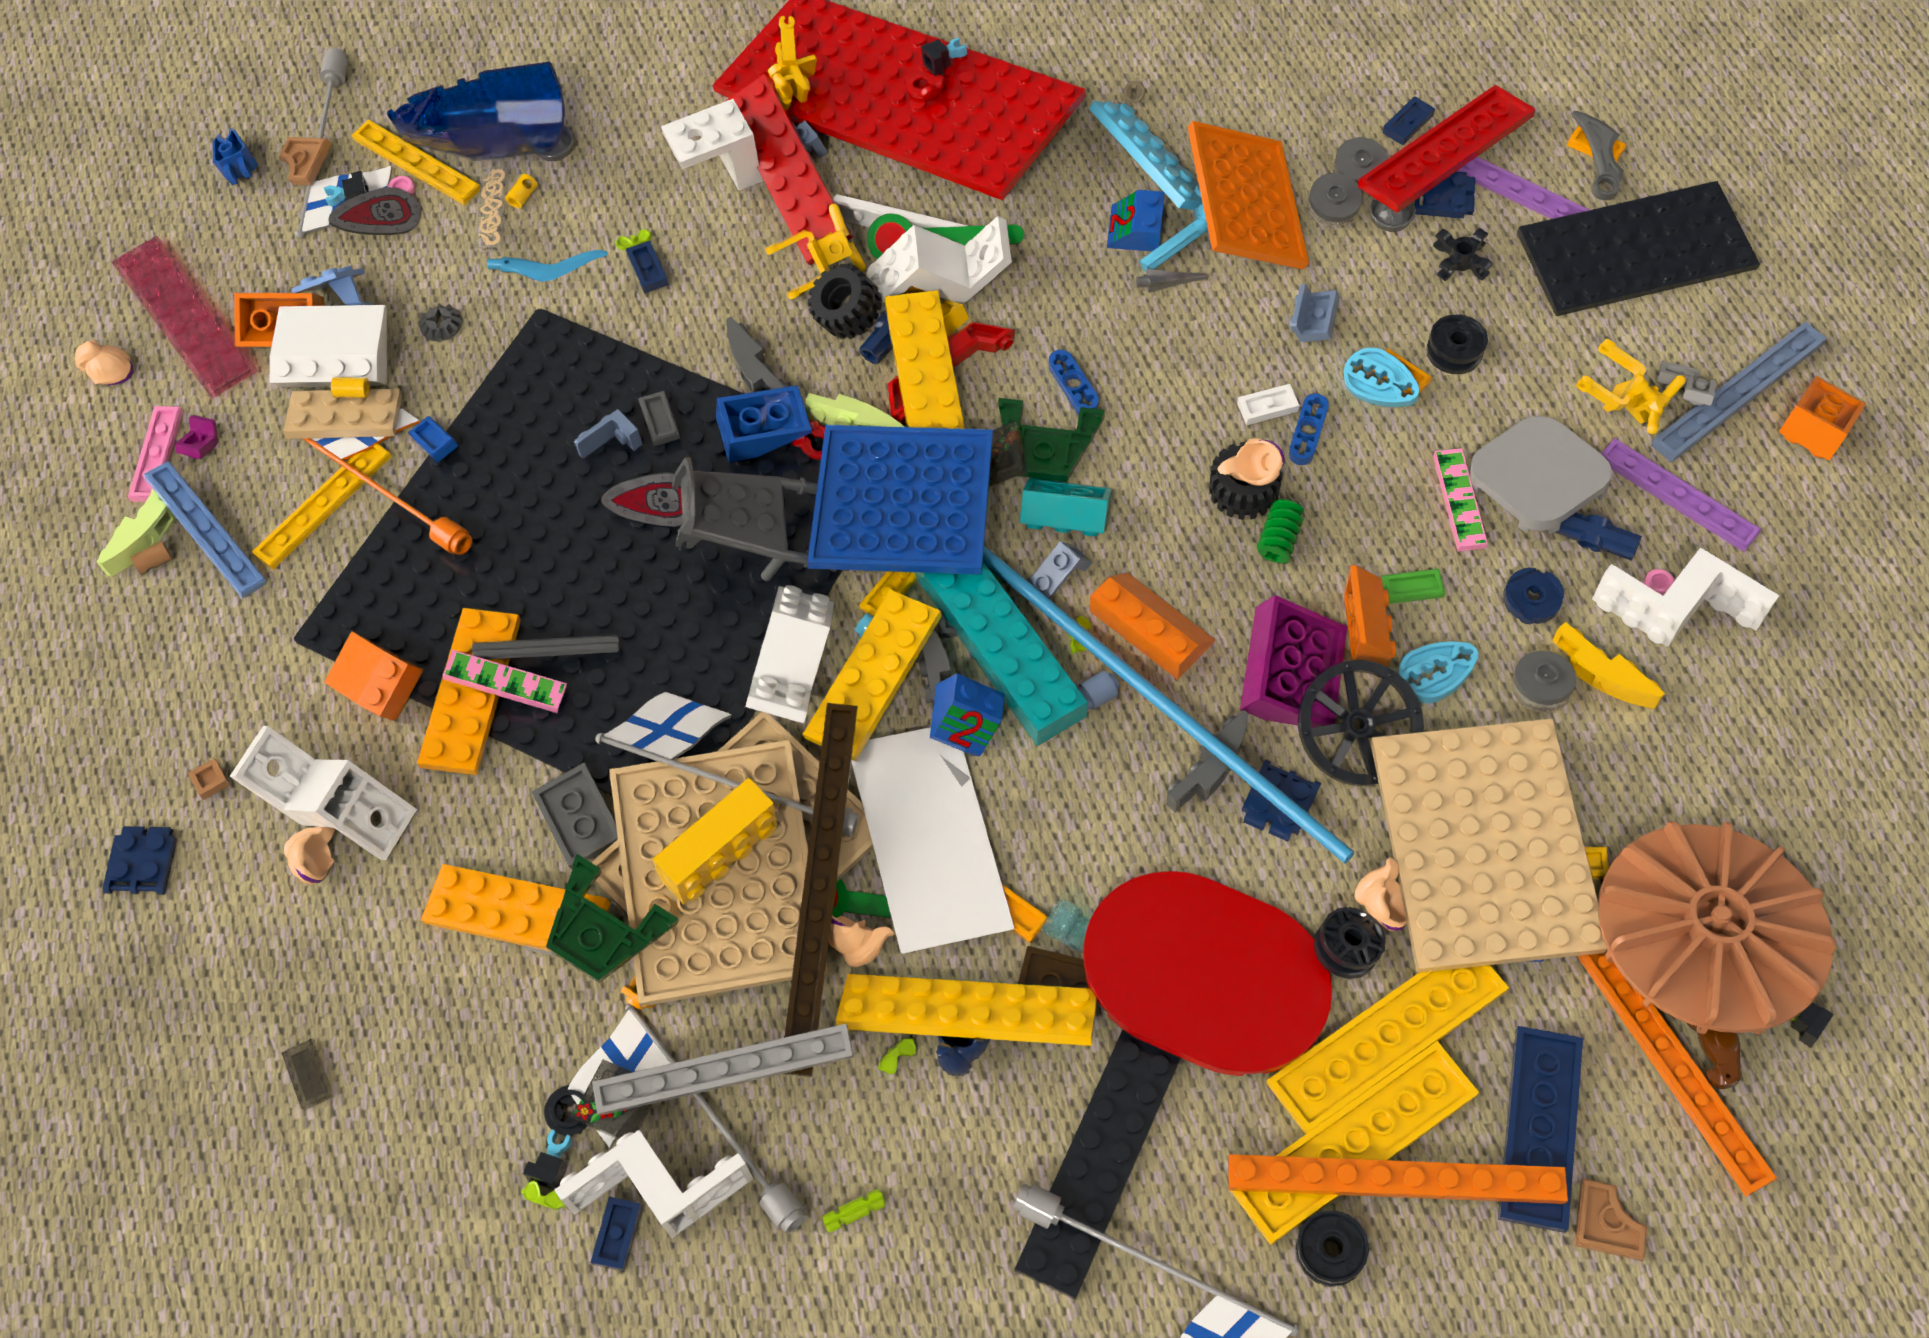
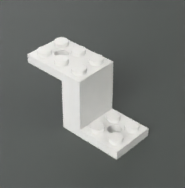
(722, 134)
(941, 264)
(1701, 579)
(790, 653)
(324, 792)
(637, 1160)

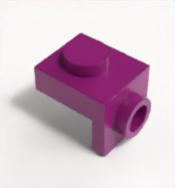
(199, 439)

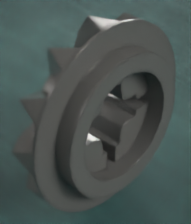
(449, 325)

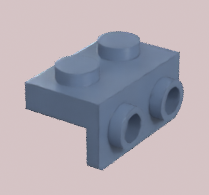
(1314, 314)

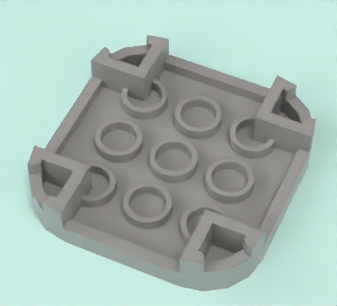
(1540, 473)

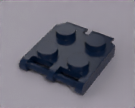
(1450, 198)
(1261, 810)
(140, 860)

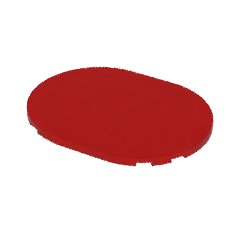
(1206, 973)

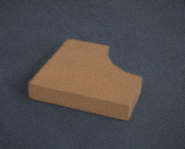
(304, 158)
(1605, 1225)

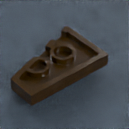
(1052, 969)

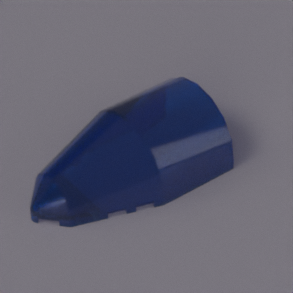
(488, 117)

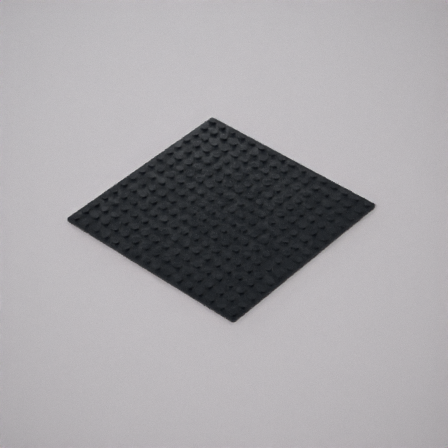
(565, 560)

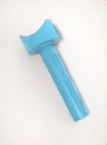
(1177, 242)

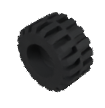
(833, 289)
(1236, 497)

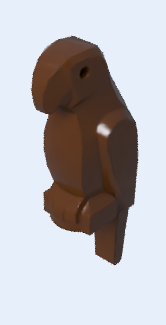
(1724, 1053)

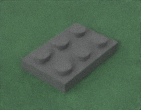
(577, 814)

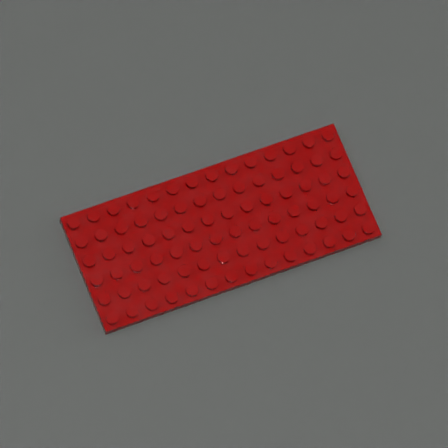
(974, 133)

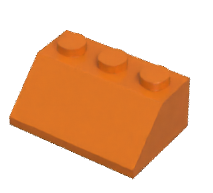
(258, 312)
(1367, 617)

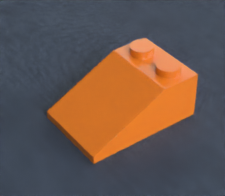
(1822, 418)
(373, 677)

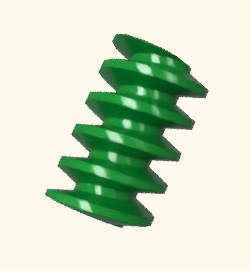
(1280, 531)

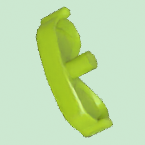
(623, 242)
(1075, 645)
(888, 1062)
(533, 1194)

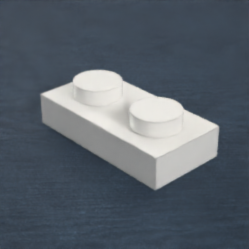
(1268, 404)

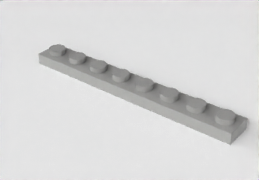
(722, 1069)

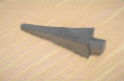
(1160, 279)

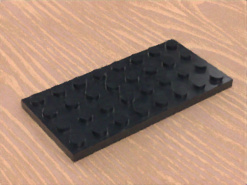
(1637, 248)

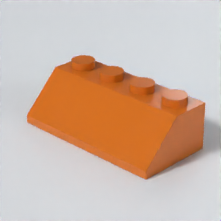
(1149, 623)

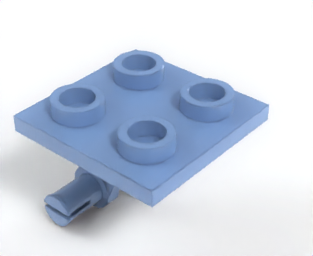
(341, 282)

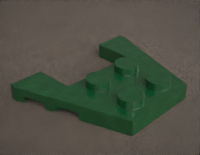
(1052, 451)
(594, 938)

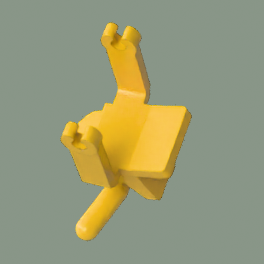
(791, 73)
(825, 250)
(1636, 394)

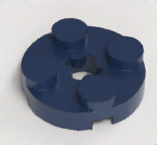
(1530, 610)

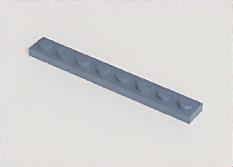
(1738, 392)

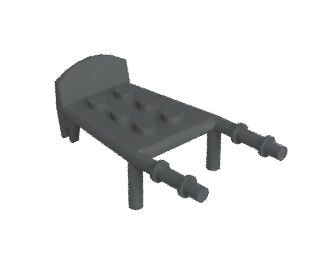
(738, 512)

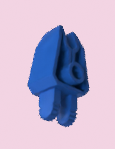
(233, 157)

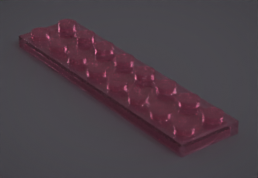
(184, 317)

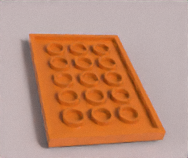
(1247, 195)

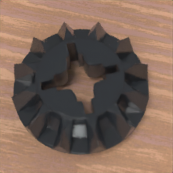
(555, 1114)

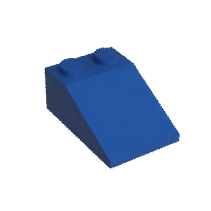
(761, 421)

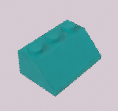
(1065, 506)

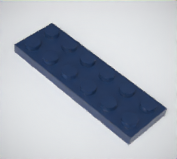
(1542, 1118)

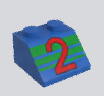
(1137, 221)
(965, 714)

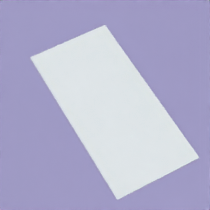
(929, 842)

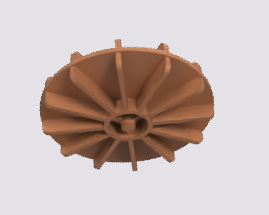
(1715, 928)

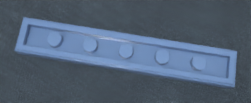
(205, 529)

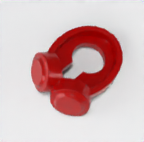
(928, 93)
(805, 443)

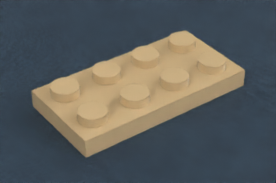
(324, 416)

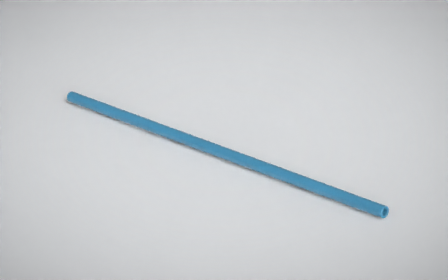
(1170, 709)

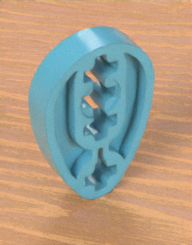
(1384, 364)
(1441, 654)

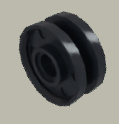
(1456, 344)
(1358, 929)
(1342, 1230)

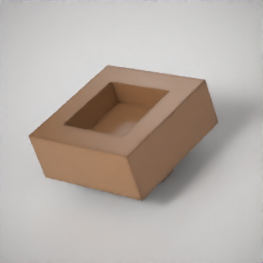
(209, 779)

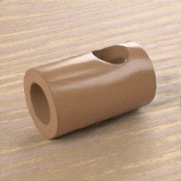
(151, 557)

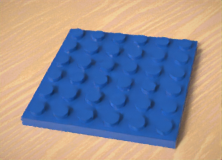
(901, 499)

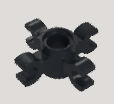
(1462, 254)

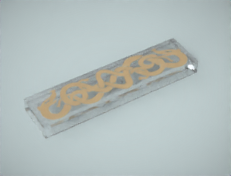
(492, 210)

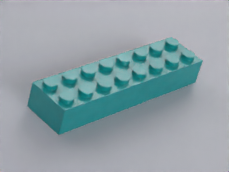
(1008, 651)

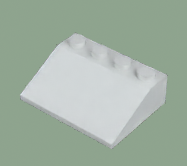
(327, 343)

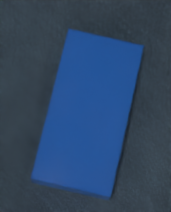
(433, 439)

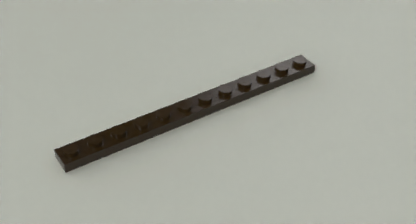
(821, 873)

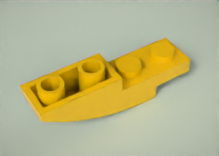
(1614, 677)

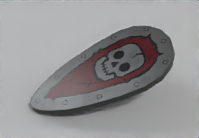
(377, 213)
(647, 500)

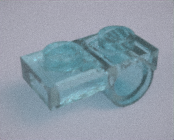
(1067, 925)

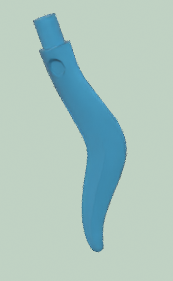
(540, 271)

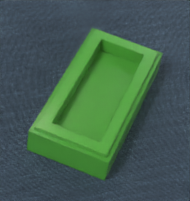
(1413, 586)

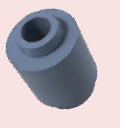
(1099, 689)

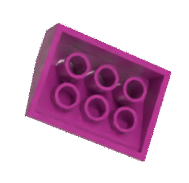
(1285, 656)

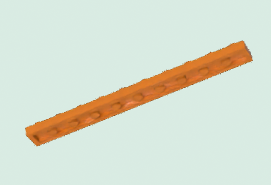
(1682, 1077)
(1397, 1179)

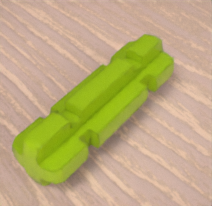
(854, 1210)

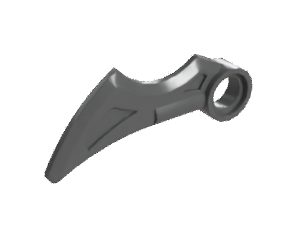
(1601, 141)

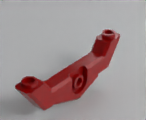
(961, 345)

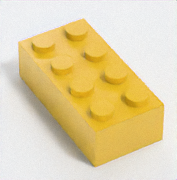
(716, 841)

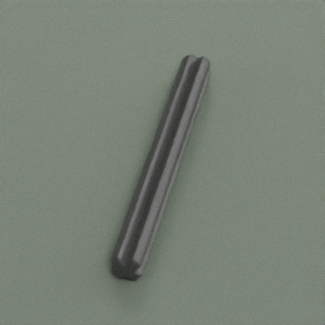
(546, 647)

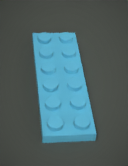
(1149, 153)

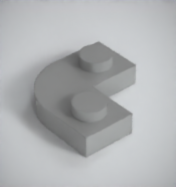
(1697, 389)

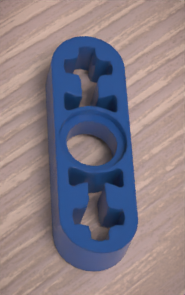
(1072, 372)
(1305, 419)

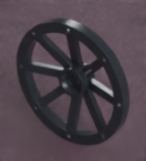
(1362, 715)

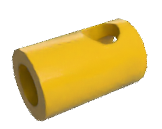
(521, 191)
(350, 387)

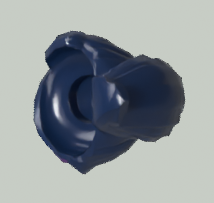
(958, 1053)

